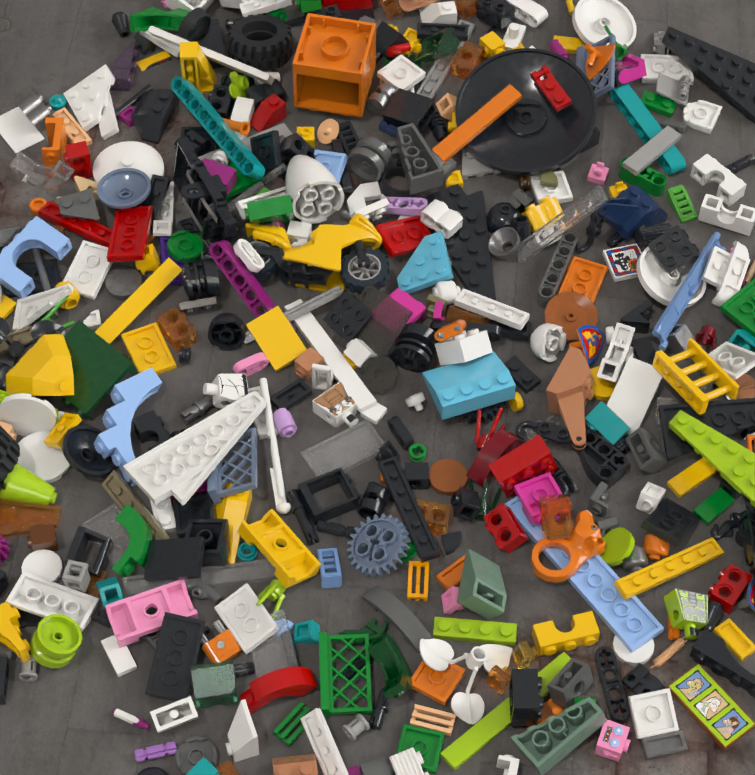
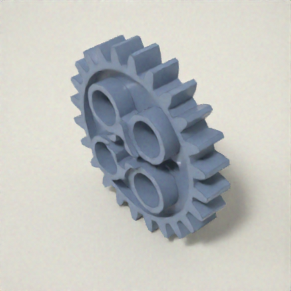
(378, 545)

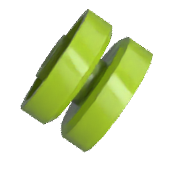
(55, 641)

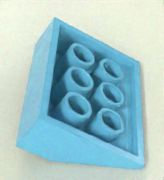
(469, 385)

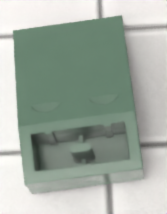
(482, 586)

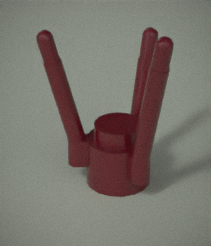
(706, 336)

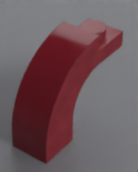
(496, 447)

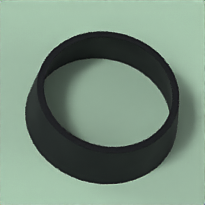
(189, 22)
(387, 190)

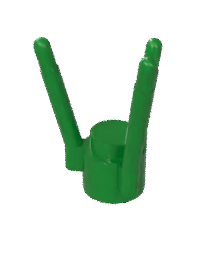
(620, 50)

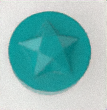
(57, 102)

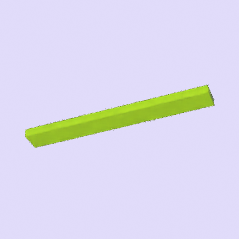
(494, 722)

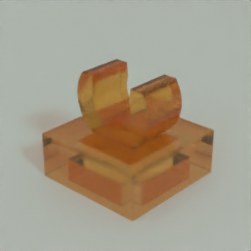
(499, 679)

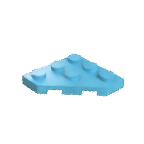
(426, 265)

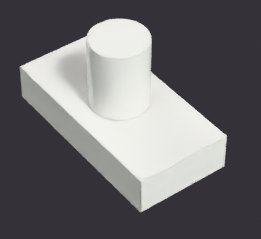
(514, 35)

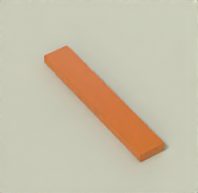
(477, 123)

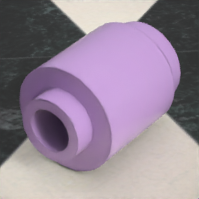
(284, 423)

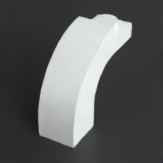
(617, 353)

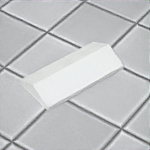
(48, 598)

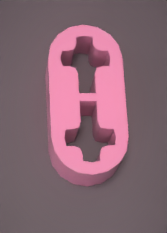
(251, 364)

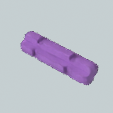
(155, 751)

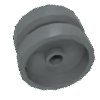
(369, 159)

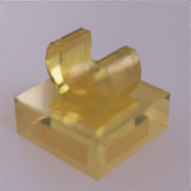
(524, 655)

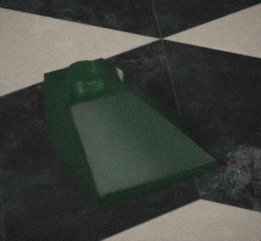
(438, 46)

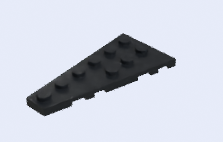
(723, 416)

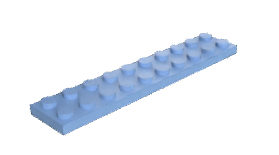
(595, 583)

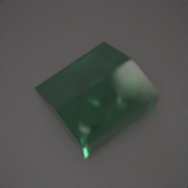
(214, 684)

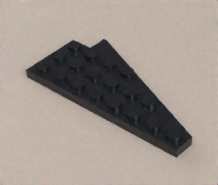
(721, 69)
(469, 244)

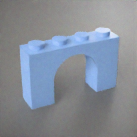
(35, 235)

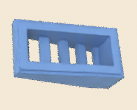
(329, 578)

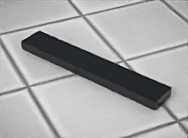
(408, 509)

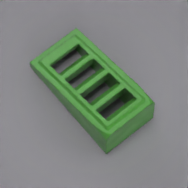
(679, 193)

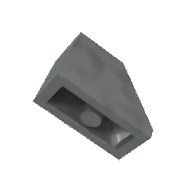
(677, 338)

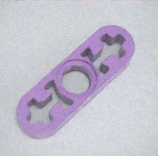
(413, 207)

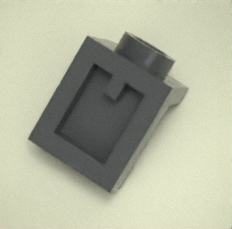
(598, 499)

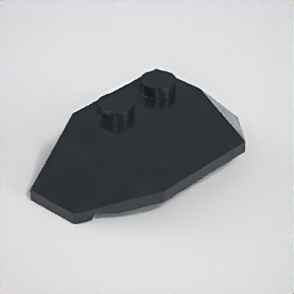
(154, 113)

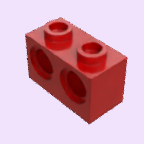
(79, 159)
(508, 525)
(731, 589)

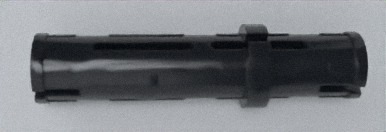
(299, 509)

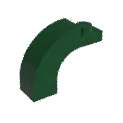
(392, 665)

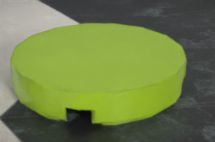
(618, 546)

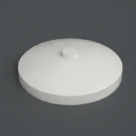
(592, 15)
(128, 155)
(661, 284)

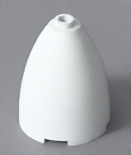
(312, 190)

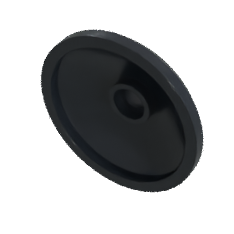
(81, 452)

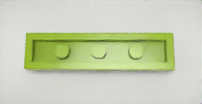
(475, 631)

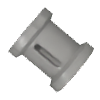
(28, 670)
(355, 727)

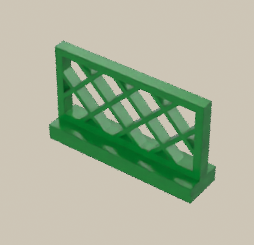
(327, 678)

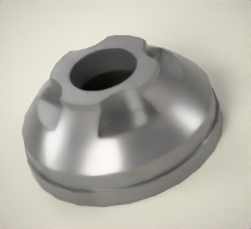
(500, 239)

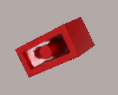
(268, 113)

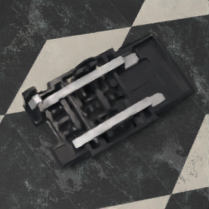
(203, 198)

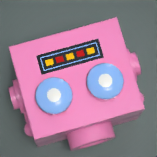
(612, 741)

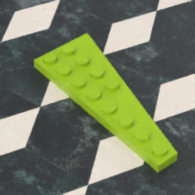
(726, 455)

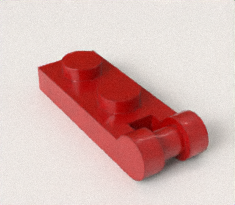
(551, 89)

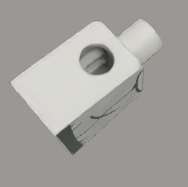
(226, 389)

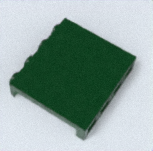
(95, 369)

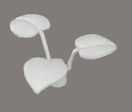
(438, 655)

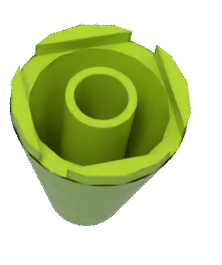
(27, 487)

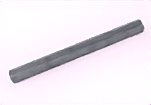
(306, 306)

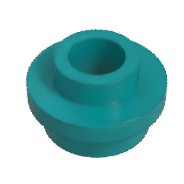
(244, 547)

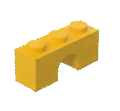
(550, 640)

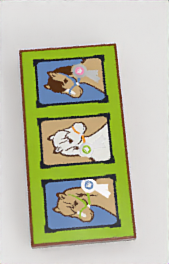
(711, 707)

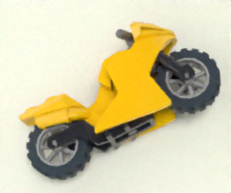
(324, 259)

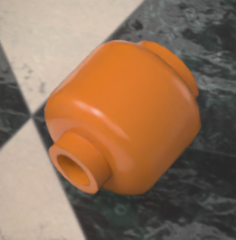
(655, 547)

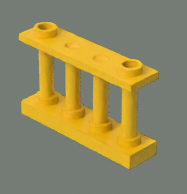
(689, 389)

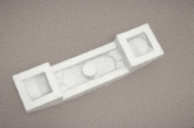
(164, 225)

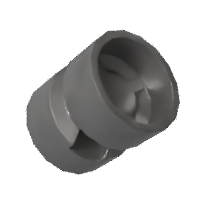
(380, 98)

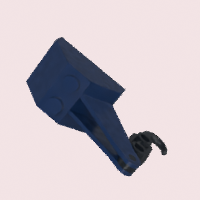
(625, 214)

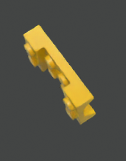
(293, 561)

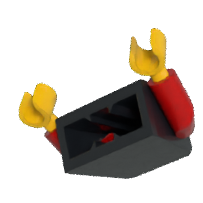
(392, 43)

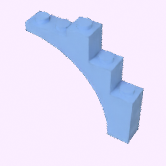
(117, 419)

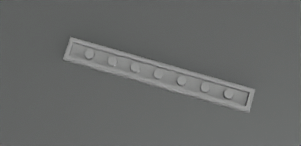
(441, 69)

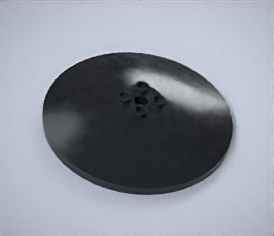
(545, 139)

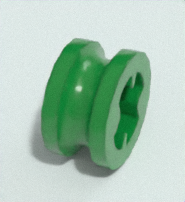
(421, 456)

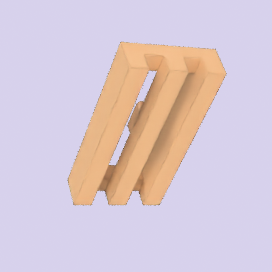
(418, 709)

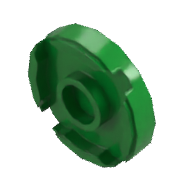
(185, 246)

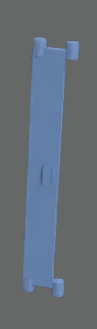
(684, 294)

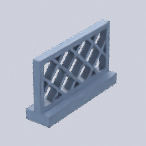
(609, 75)
(218, 480)

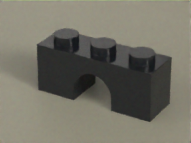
(150, 428)

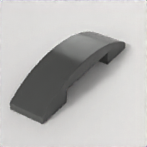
(398, 614)

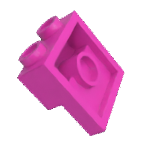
(529, 493)

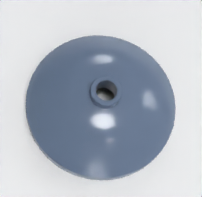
(123, 188)

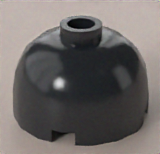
(501, 216)
(226, 331)

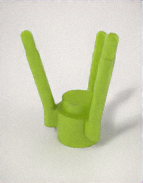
(272, 592)

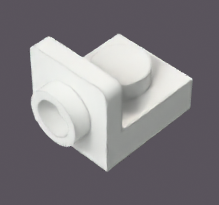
(650, 497)
(508, 763)

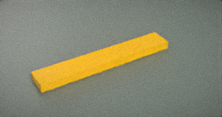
(138, 301)
(668, 568)

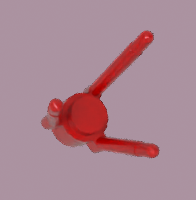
(480, 441)

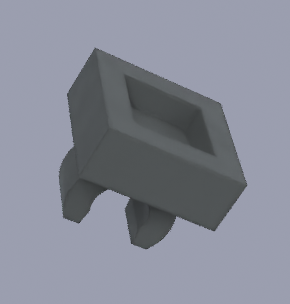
(521, 198)
(606, 523)

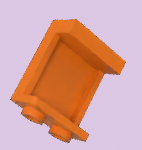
(57, 139)

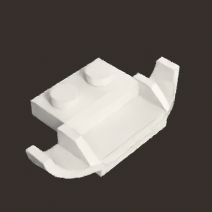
(726, 271)

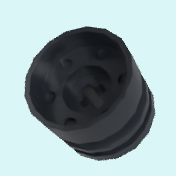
(201, 279)
(415, 347)

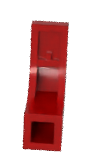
(276, 684)

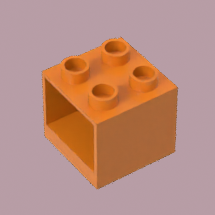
(334, 65)

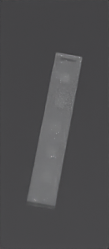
(561, 223)

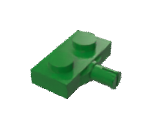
(658, 103)

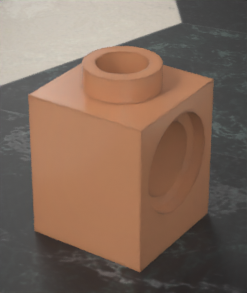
(304, 363)

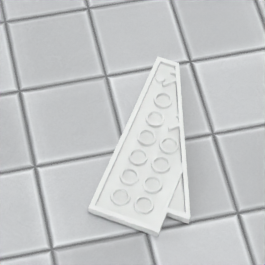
(189, 458)

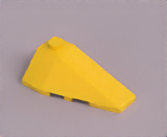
(236, 510)

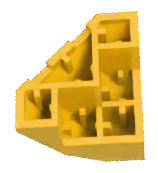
(43, 369)

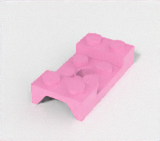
(130, 618)

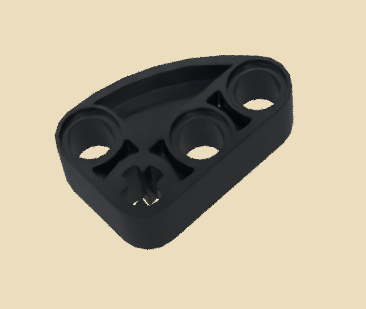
(596, 465)

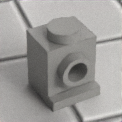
(76, 576)

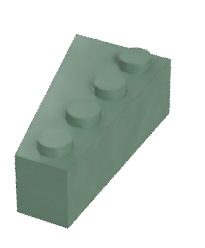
(559, 735)

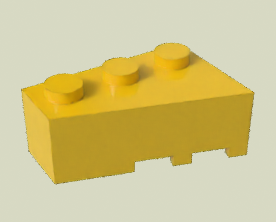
(196, 67)

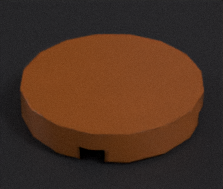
(447, 476)

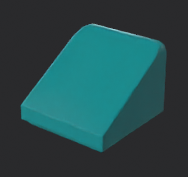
(306, 632)

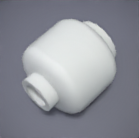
(446, 290)

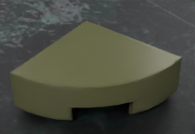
(549, 179)

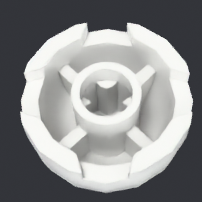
(547, 341)

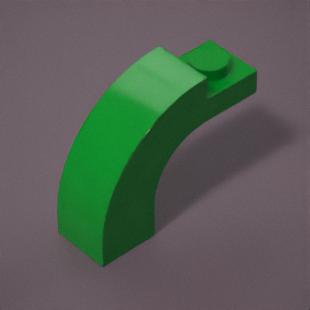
(139, 539)

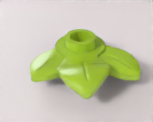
(238, 85)

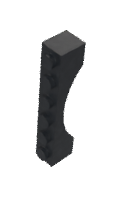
(713, 653)

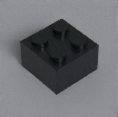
(525, 697)

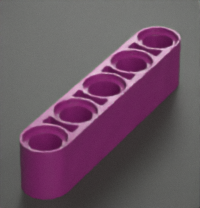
(233, 275)

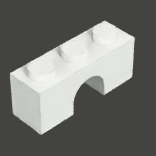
(710, 170)
(715, 213)

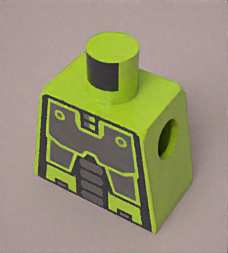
(687, 611)

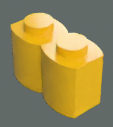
(543, 212)

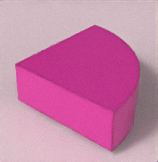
(438, 311)

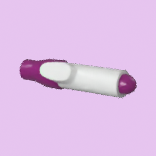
(136, 721)

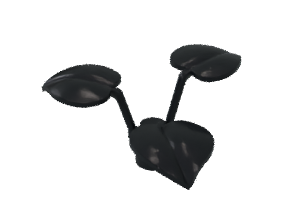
(17, 349)

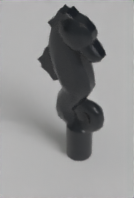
(726, 528)

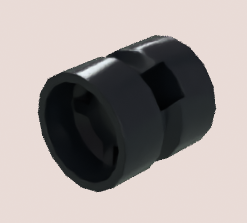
(373, 502)

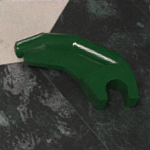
(370, 628)

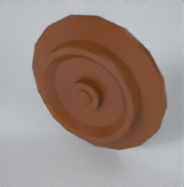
(570, 312)

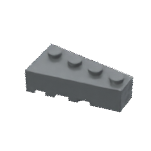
(418, 161)

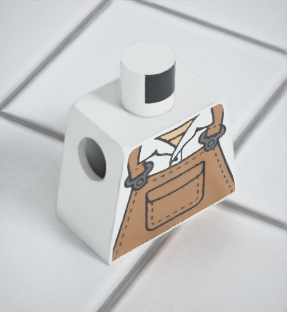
(336, 406)

